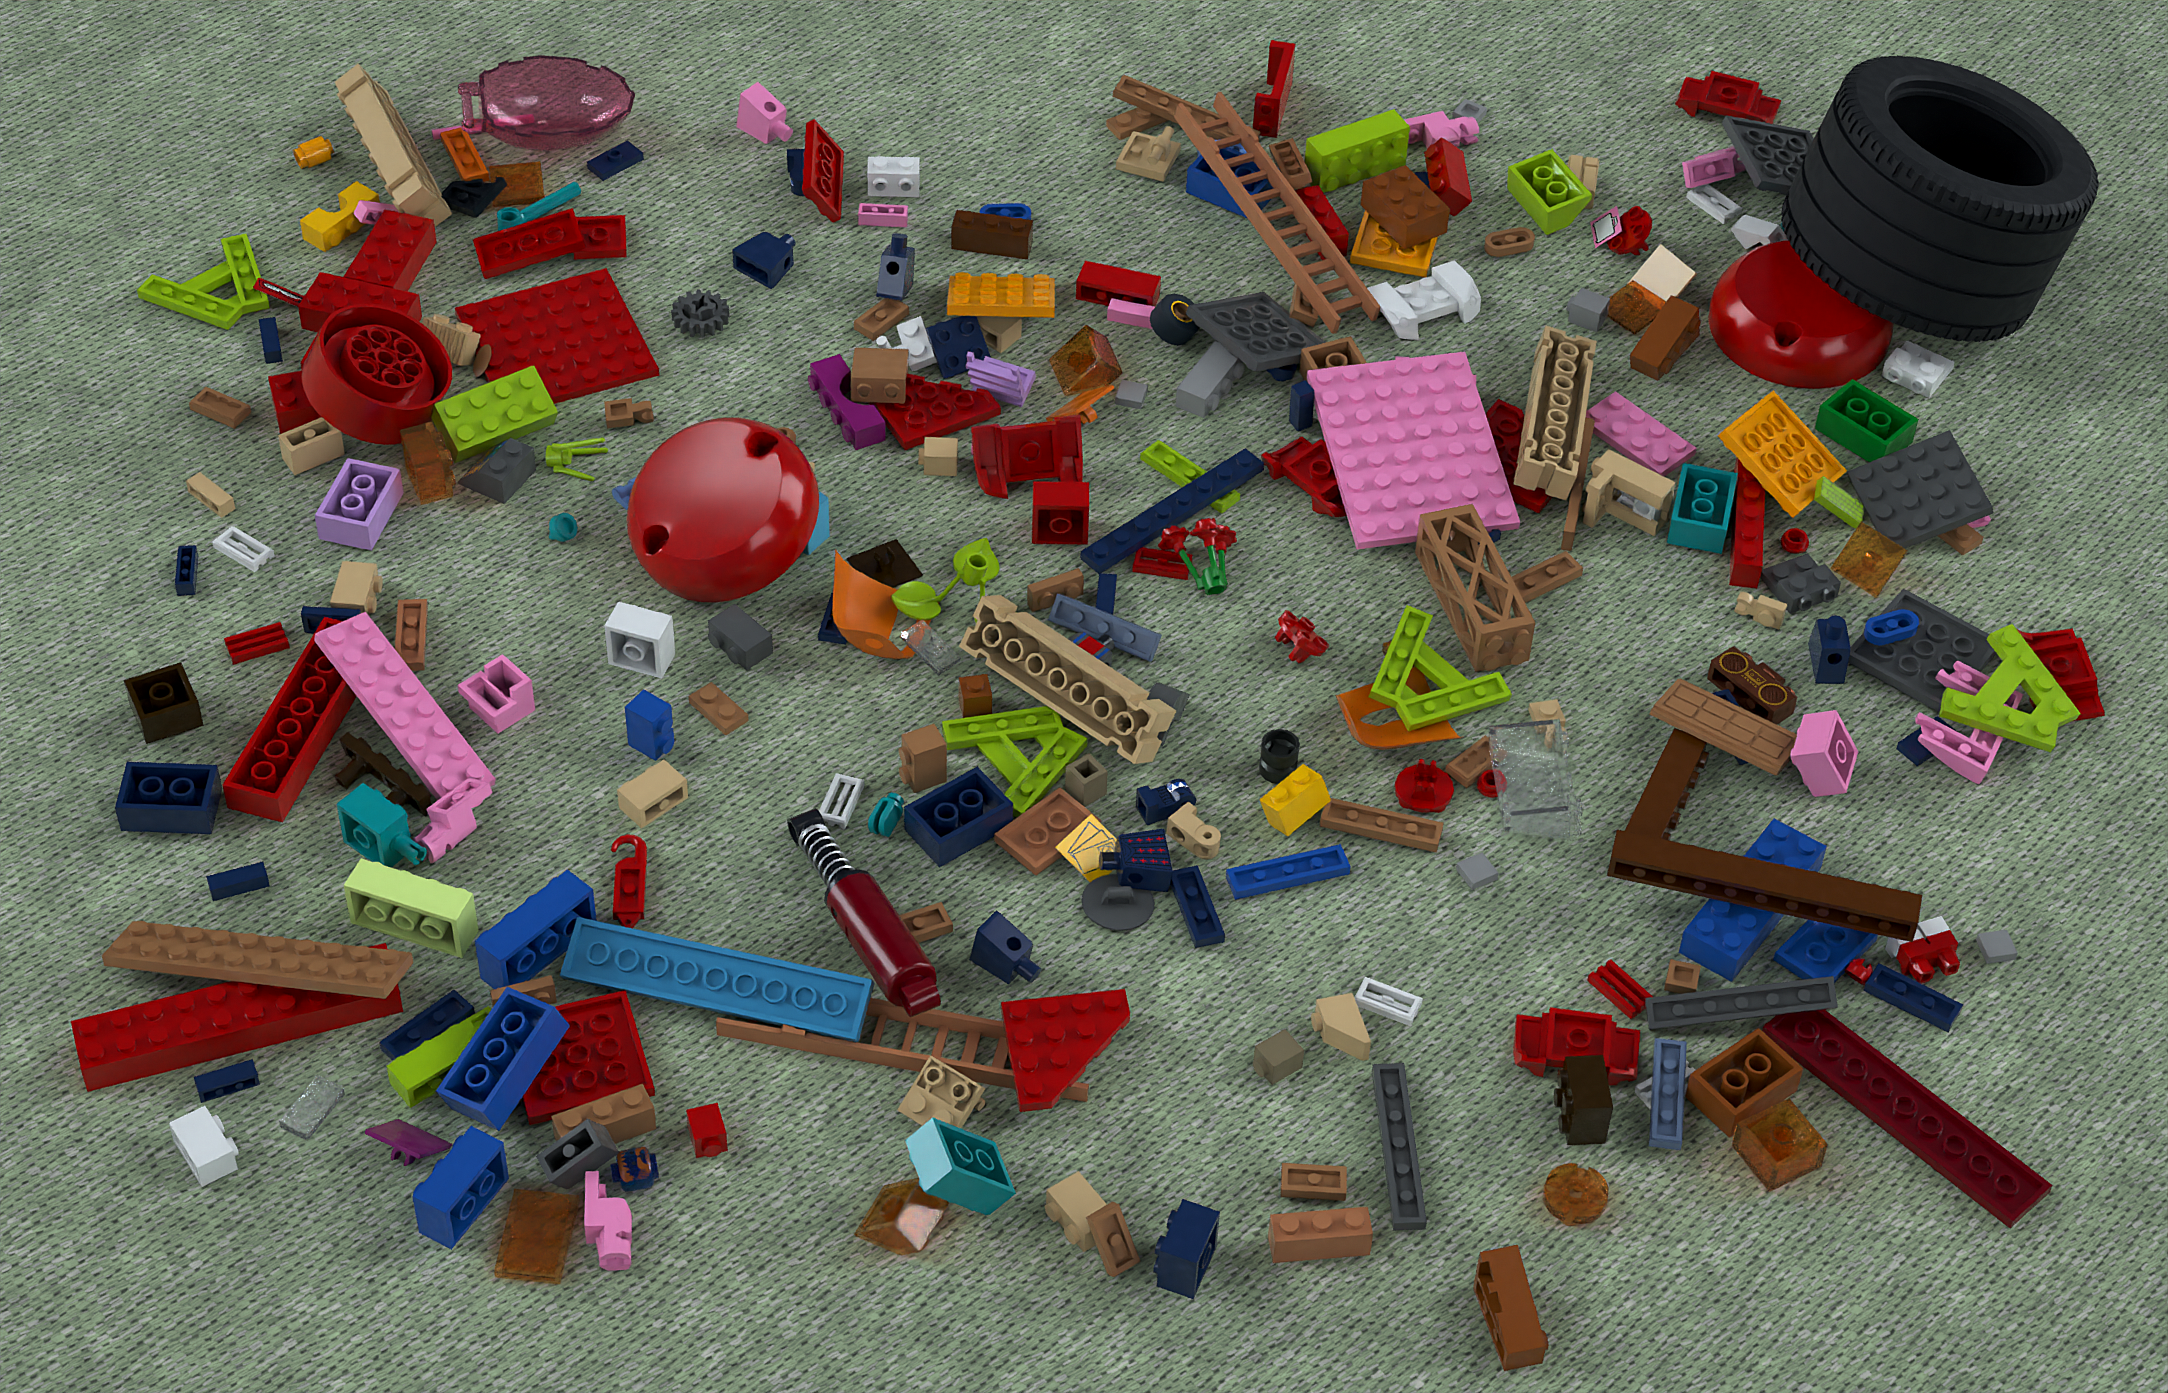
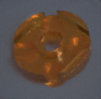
(1570, 1209)

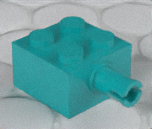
(377, 827)

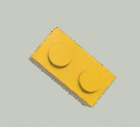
(1295, 800)

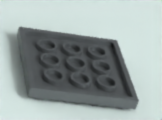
(1768, 151)
(1255, 330)
(1920, 491)
(1915, 661)

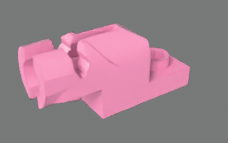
(1433, 126)
(1712, 167)
(452, 818)
(607, 1224)

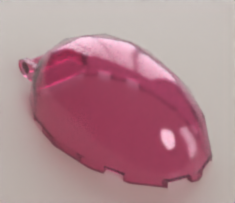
(547, 103)

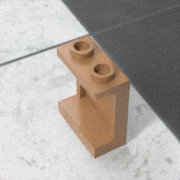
(879, 375)

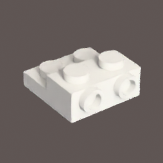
(1917, 368)

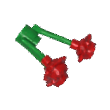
(1214, 536)

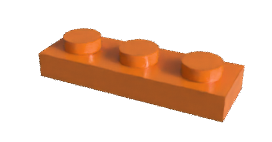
(464, 155)

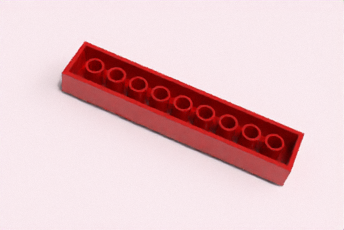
(211, 1026)

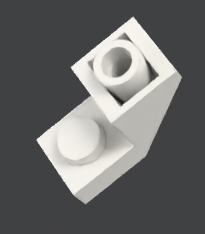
(1752, 230)

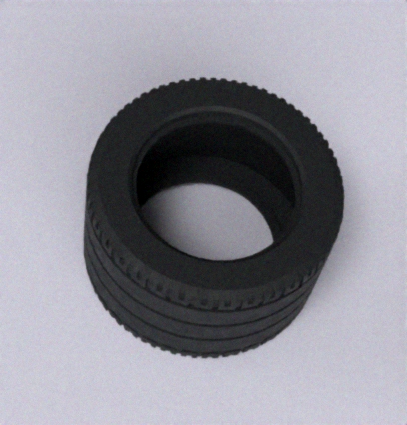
(1938, 198)

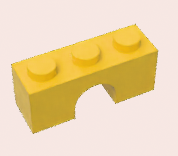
(329, 228)

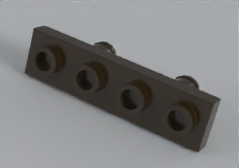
(380, 767)

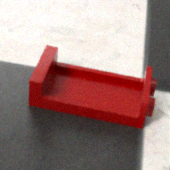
(1270, 108)

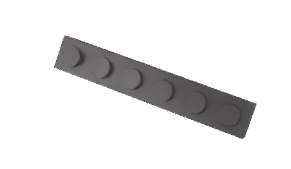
(1741, 1003)
(1399, 1147)

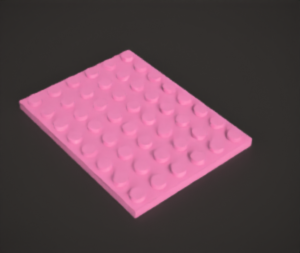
(1409, 444)

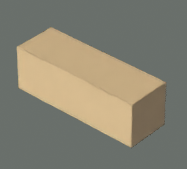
(210, 494)

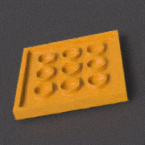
(1001, 295)
(1781, 453)

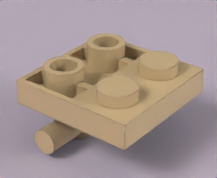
(1149, 155)
(942, 1095)

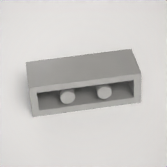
(1209, 380)

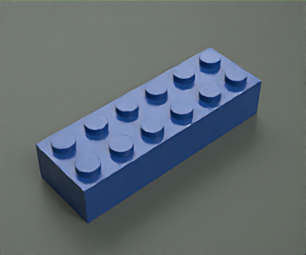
(1729, 934)

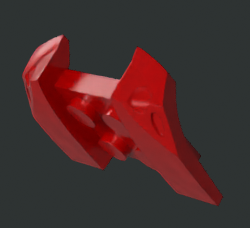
(1727, 96)
(1027, 453)
(1311, 470)
(2070, 667)
(1576, 1033)

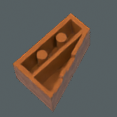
(1666, 338)

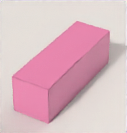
(370, 212)
(883, 215)
(1129, 313)

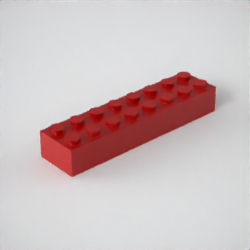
(290, 736)

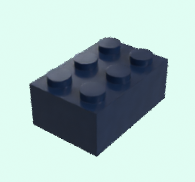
(168, 798)
(957, 816)

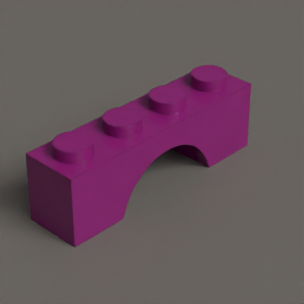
(859, 423)

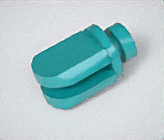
(886, 815)

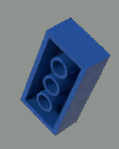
(534, 932)
(503, 1058)

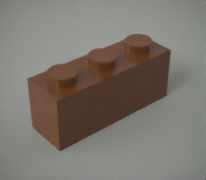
(992, 234)

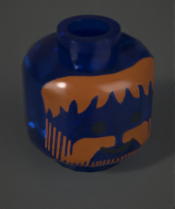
(635, 1169)

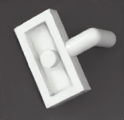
(915, 338)

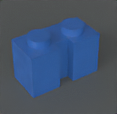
(649, 725)

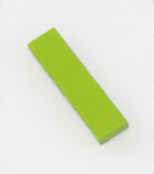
(1182, 471)

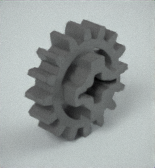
(700, 313)

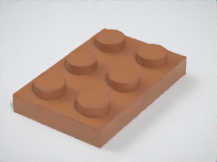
(1040, 829)

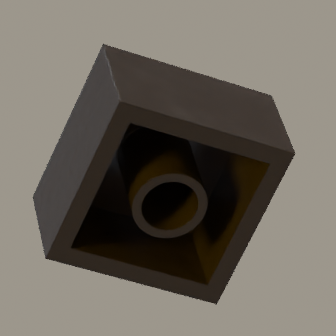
(163, 703)
(1583, 1100)

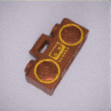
(1752, 685)

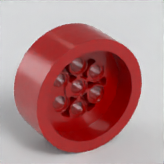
(375, 372)

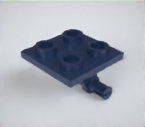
(952, 342)

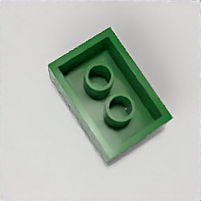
(1865, 422)

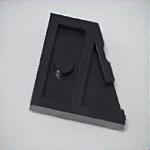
(472, 196)

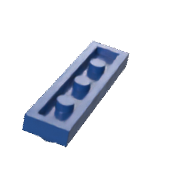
(1287, 871)

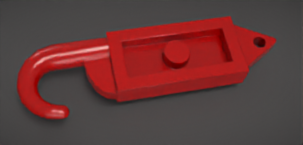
(630, 882)

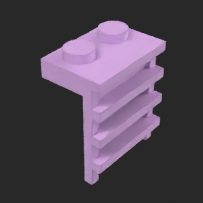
(1001, 379)

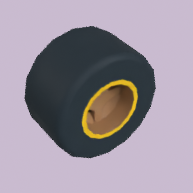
(1170, 320)

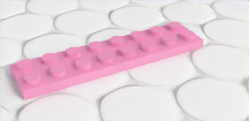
(401, 705)

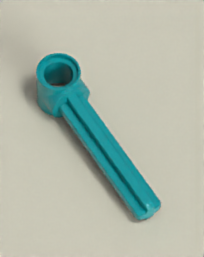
(511, 217)

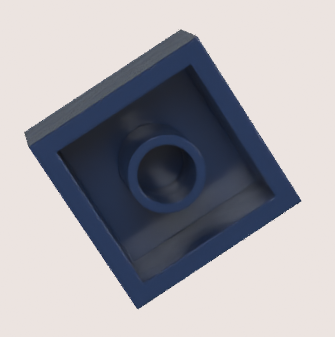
(1186, 1248)

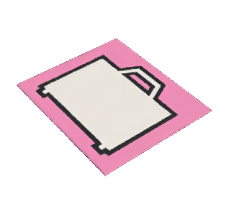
(1606, 226)

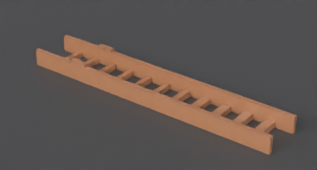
(1294, 205)
(996, 1075)

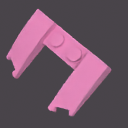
(1964, 755)

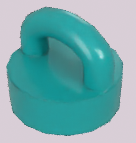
(562, 527)

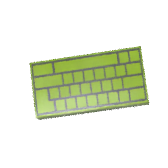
(1839, 502)

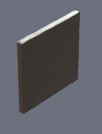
(886, 564)

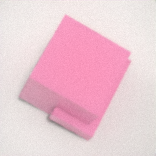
(499, 694)

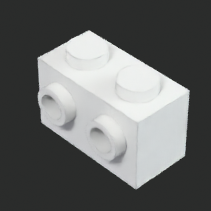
(893, 174)
(204, 1145)

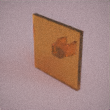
(1634, 307)
(1869, 559)

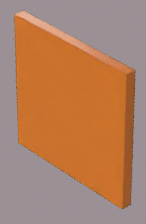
(1081, 405)

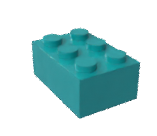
(1702, 508)
(959, 1167)

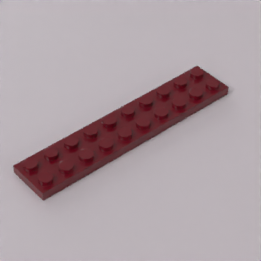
(1910, 1113)

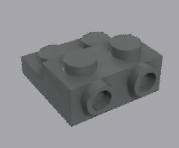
(1801, 583)

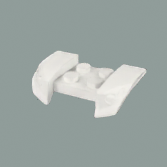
(1443, 293)

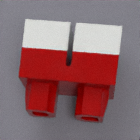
(1931, 947)

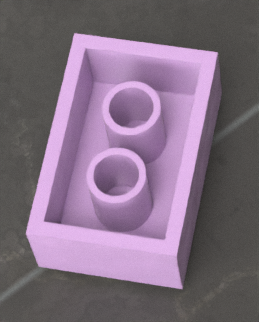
(359, 504)

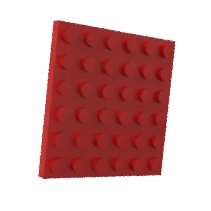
(569, 330)

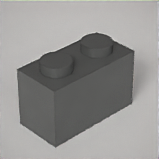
(740, 637)
(578, 1151)

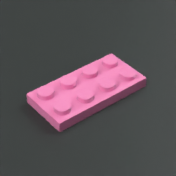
(1639, 435)

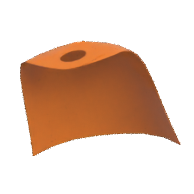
(865, 612)
(1393, 734)

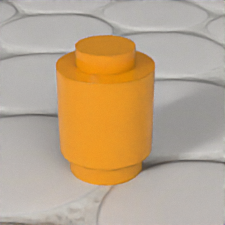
(313, 152)

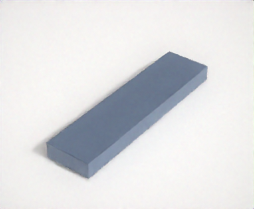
(1095, 622)
(1667, 1094)

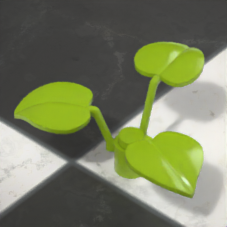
(974, 566)

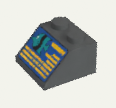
(501, 470)

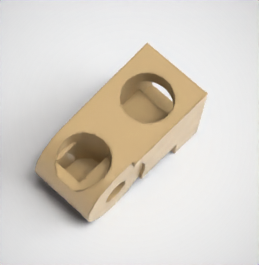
(1193, 833)

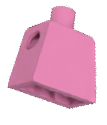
(762, 115)

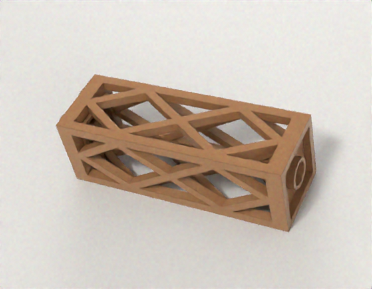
(1496, 643)

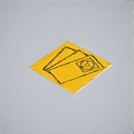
(1084, 847)

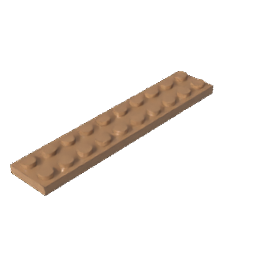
(258, 959)

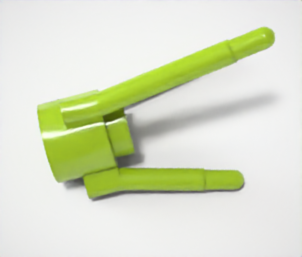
(561, 455)

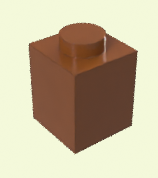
(975, 695)

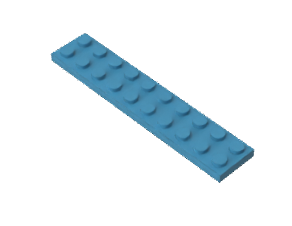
(717, 979)

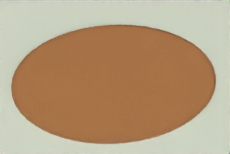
(482, 360)

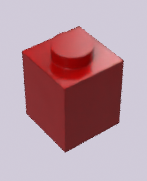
(707, 1130)

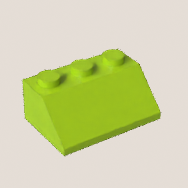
(1548, 190)

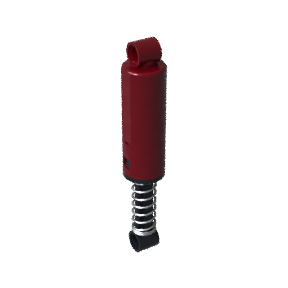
(868, 920)

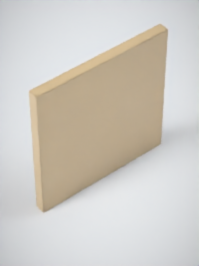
(1664, 274)

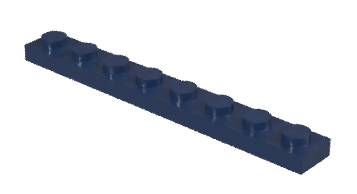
(1171, 511)

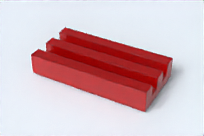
(1161, 566)
(256, 639)
(1623, 985)

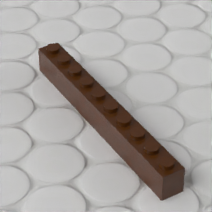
(1765, 885)

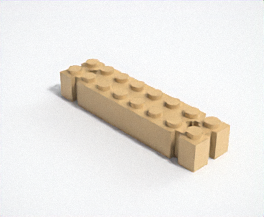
(391, 146)
(1555, 413)
(1067, 679)

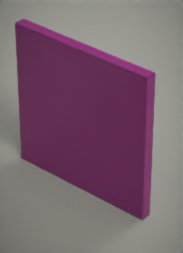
(409, 1139)

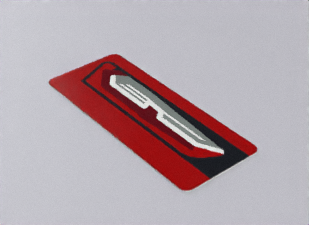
(278, 292)

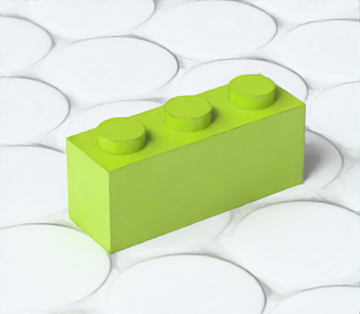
(424, 1068)

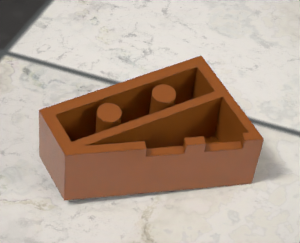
(1509, 1308)

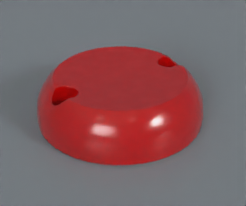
(1791, 325)
(722, 509)

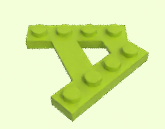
(192, 297)
(1457, 693)
(1987, 708)
(994, 738)

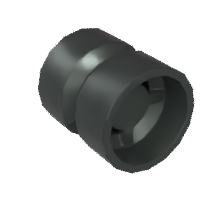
(1278, 755)

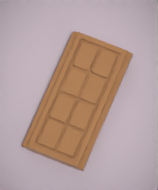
(1726, 726)

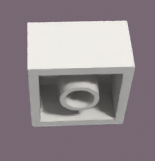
(640, 639)

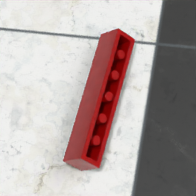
(1747, 529)

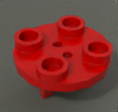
(1635, 229)
(1303, 636)
(1424, 788)

